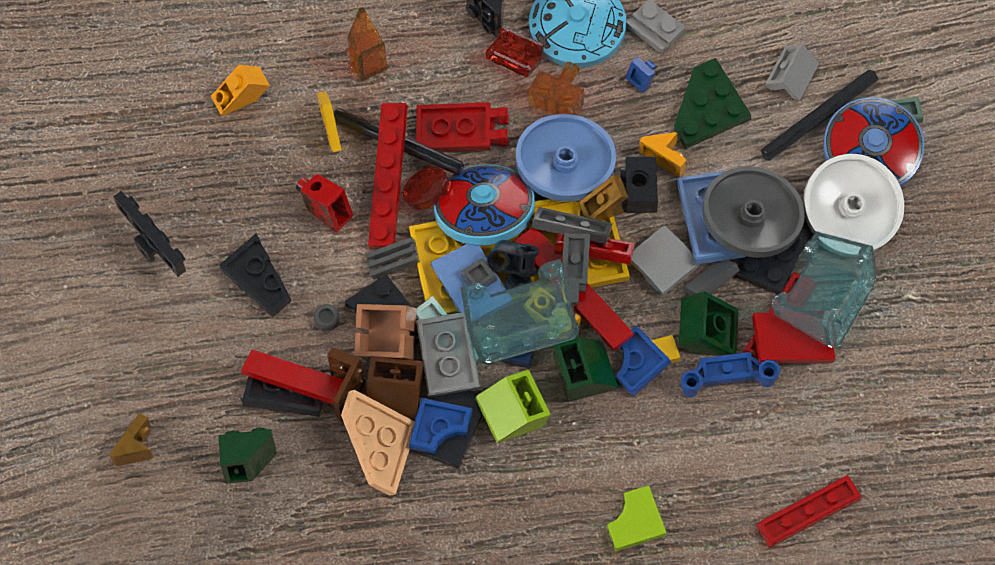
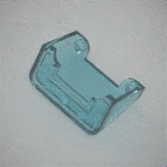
(829, 289)
(520, 317)

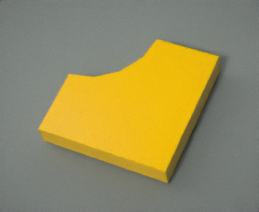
(329, 121)

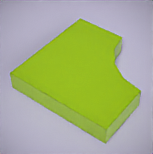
(638, 521)

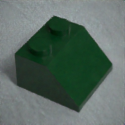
(708, 325)

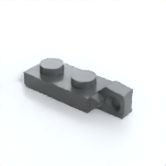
(576, 263)

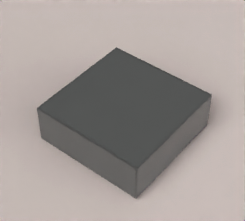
(479, 273)

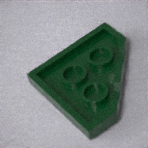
(709, 105)

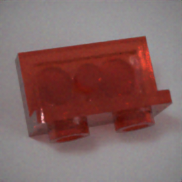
(515, 52)

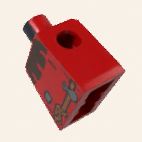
(325, 201)

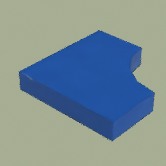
(640, 362)
(438, 422)

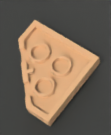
(379, 440)

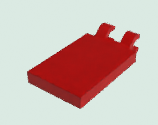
(461, 126)

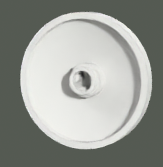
(854, 200)

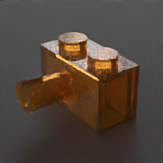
(557, 94)

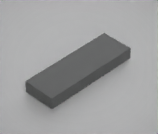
(563, 223)

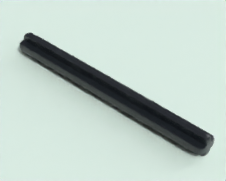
(819, 115)
(410, 147)

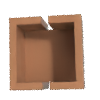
(388, 331)

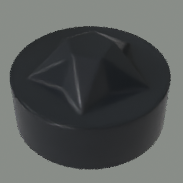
(514, 280)

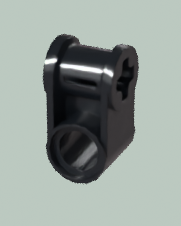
(518, 258)

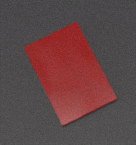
(786, 344)

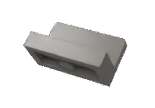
(793, 71)

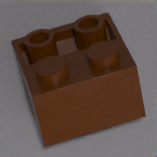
(396, 384)

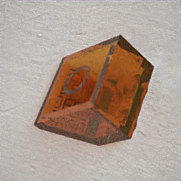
(365, 48)

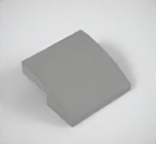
(663, 260)

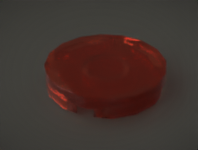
(426, 188)

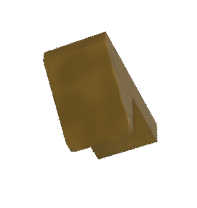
(605, 200)
(129, 447)

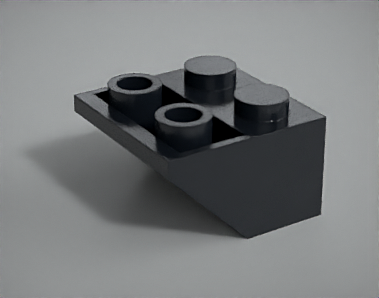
(488, 12)

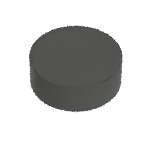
(326, 317)

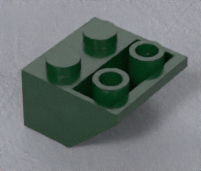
(584, 368)
(245, 453)

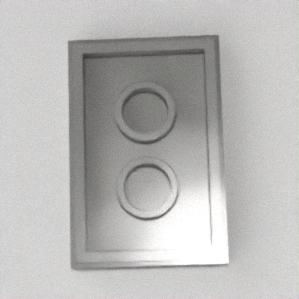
(447, 355)

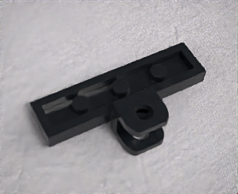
(150, 238)

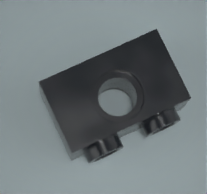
(642, 171)

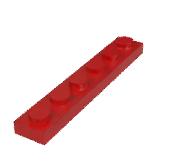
(388, 175)

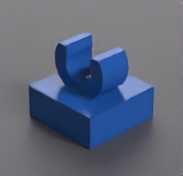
(641, 74)

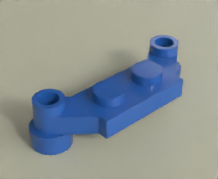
(729, 370)

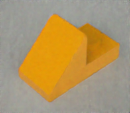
(661, 147)

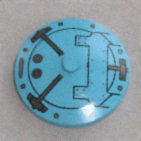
(578, 30)

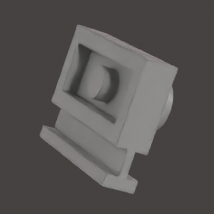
(655, 26)

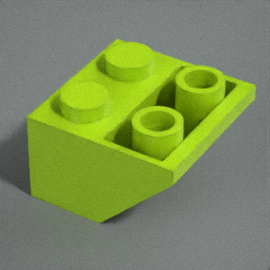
(513, 406)

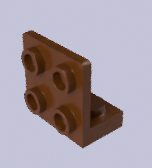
(347, 368)

